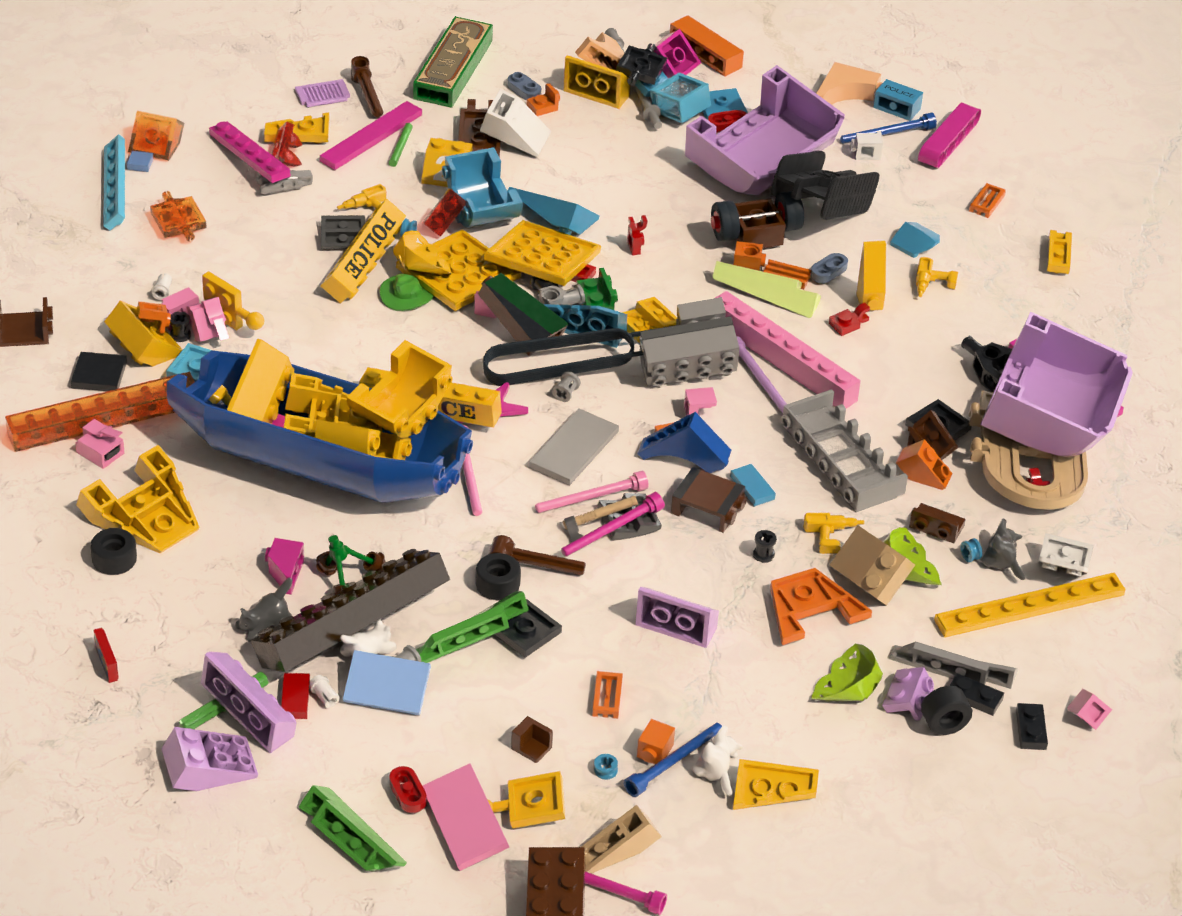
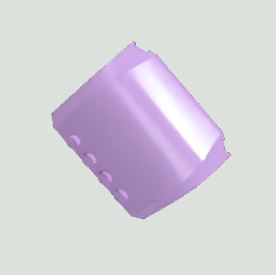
(749, 150)
(1058, 390)

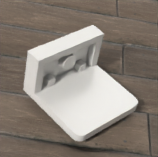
(1065, 553)

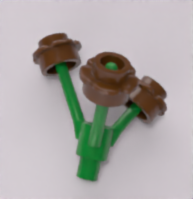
(332, 560)

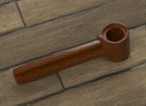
(362, 75)
(506, 545)

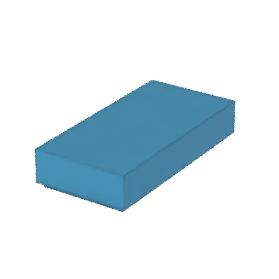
(756, 487)

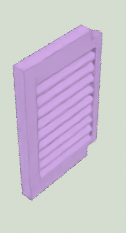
(322, 93)

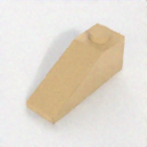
(620, 840)

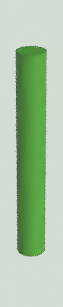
(400, 144)

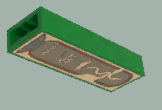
(453, 62)

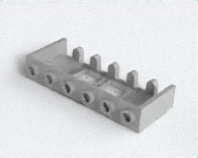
(841, 452)

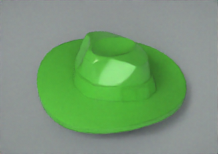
(403, 293)

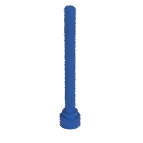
(926, 121)
(637, 783)

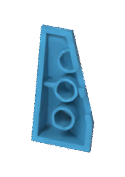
(563, 214)
(590, 318)

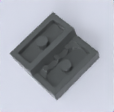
(340, 230)
(638, 527)

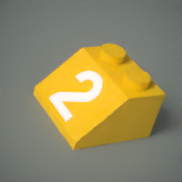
(435, 159)

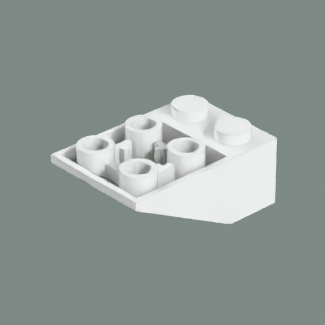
(515, 124)

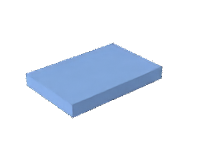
(387, 682)

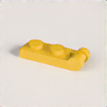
(1059, 252)

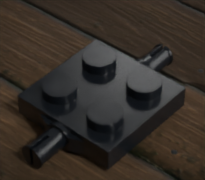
(642, 64)

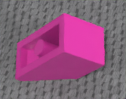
(285, 560)

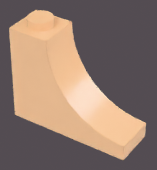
(602, 51)
(849, 83)

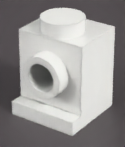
(867, 146)

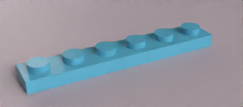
(114, 182)

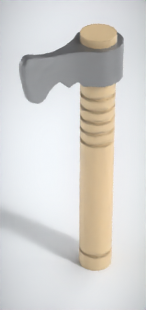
(571, 523)

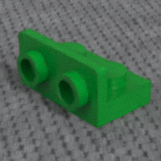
(599, 291)

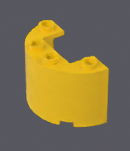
(406, 393)
(364, 440)

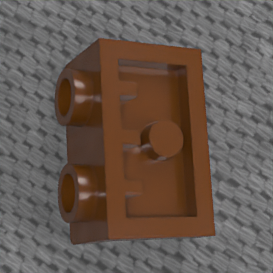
(936, 522)

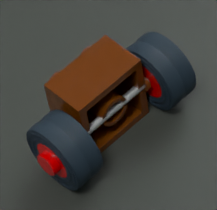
(757, 220)

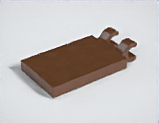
(470, 125)

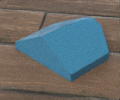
(914, 239)

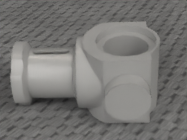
(558, 296)

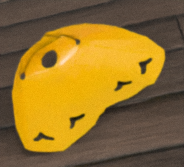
(414, 257)

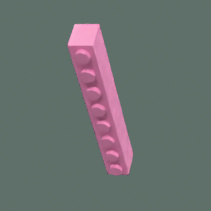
(790, 353)

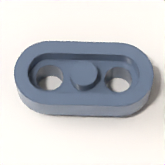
(523, 85)
(829, 268)

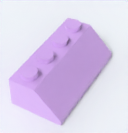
(247, 701)

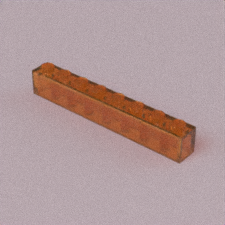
(110, 408)

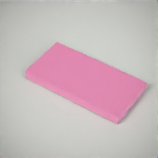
(465, 817)

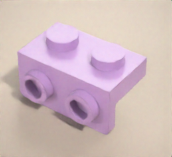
(908, 691)

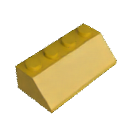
(262, 383)

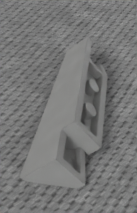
(949, 664)

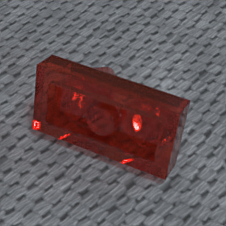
(286, 139)
(444, 212)

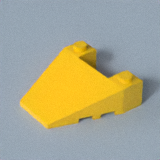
(321, 402)
(152, 512)

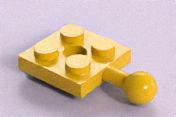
(230, 302)
(521, 793)

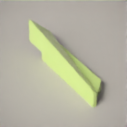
(770, 287)

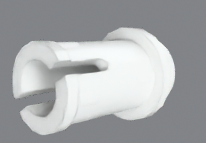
(161, 288)
(320, 686)

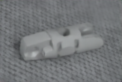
(297, 180)

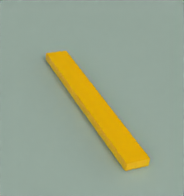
(1029, 604)

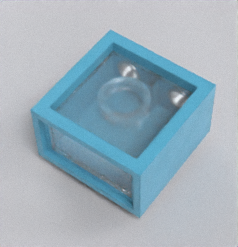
(681, 97)

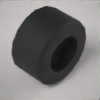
(113, 551)
(487, 576)
(946, 710)

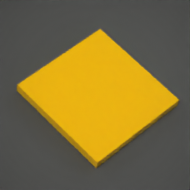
(542, 252)
(468, 270)

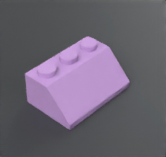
(676, 617)

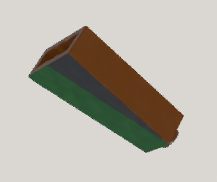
(520, 311)

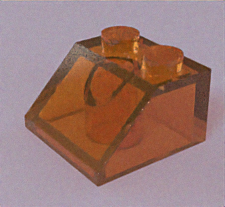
(156, 135)

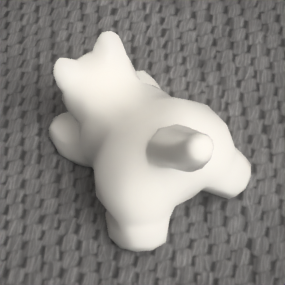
(371, 641)
(716, 759)

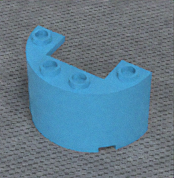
(478, 181)

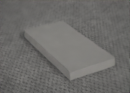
(574, 446)

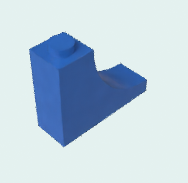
(688, 439)

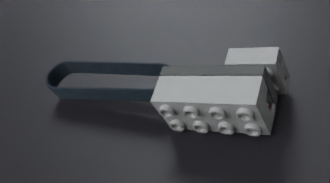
(695, 348)

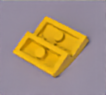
(649, 315)

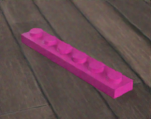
(249, 152)

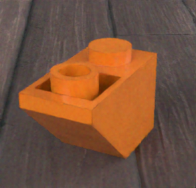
(924, 465)

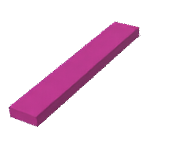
(370, 135)

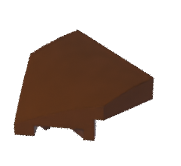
(935, 434)

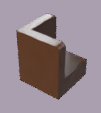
(532, 739)

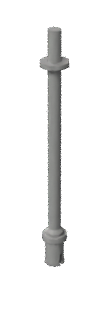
(651, 112)

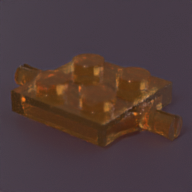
(178, 216)

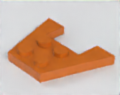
(807, 595)

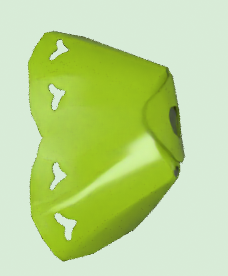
(895, 541)
(853, 682)

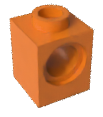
(749, 255)

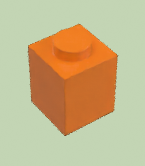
(655, 742)

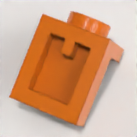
(546, 102)
(150, 312)

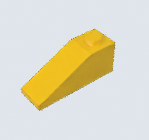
(872, 275)

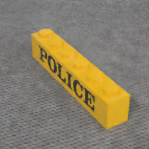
(363, 251)
(459, 401)

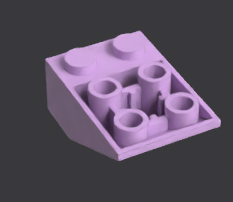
(207, 759)

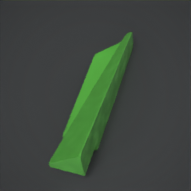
(480, 626)
(349, 830)

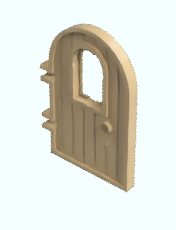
(1002, 467)

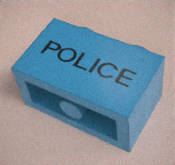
(898, 100)

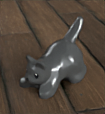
(1002, 550)
(266, 613)

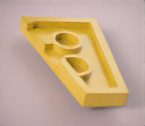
(307, 130)
(772, 784)

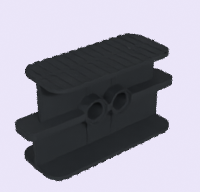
(842, 191)

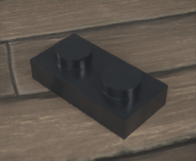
(978, 694)
(1031, 726)

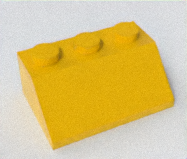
(595, 82)
(140, 336)

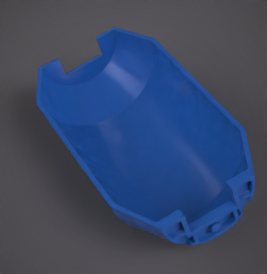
(426, 472)

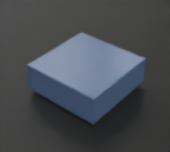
(140, 161)

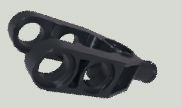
(987, 360)

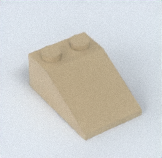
(872, 565)

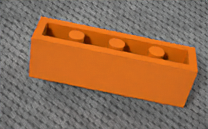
(710, 46)

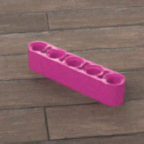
(949, 135)

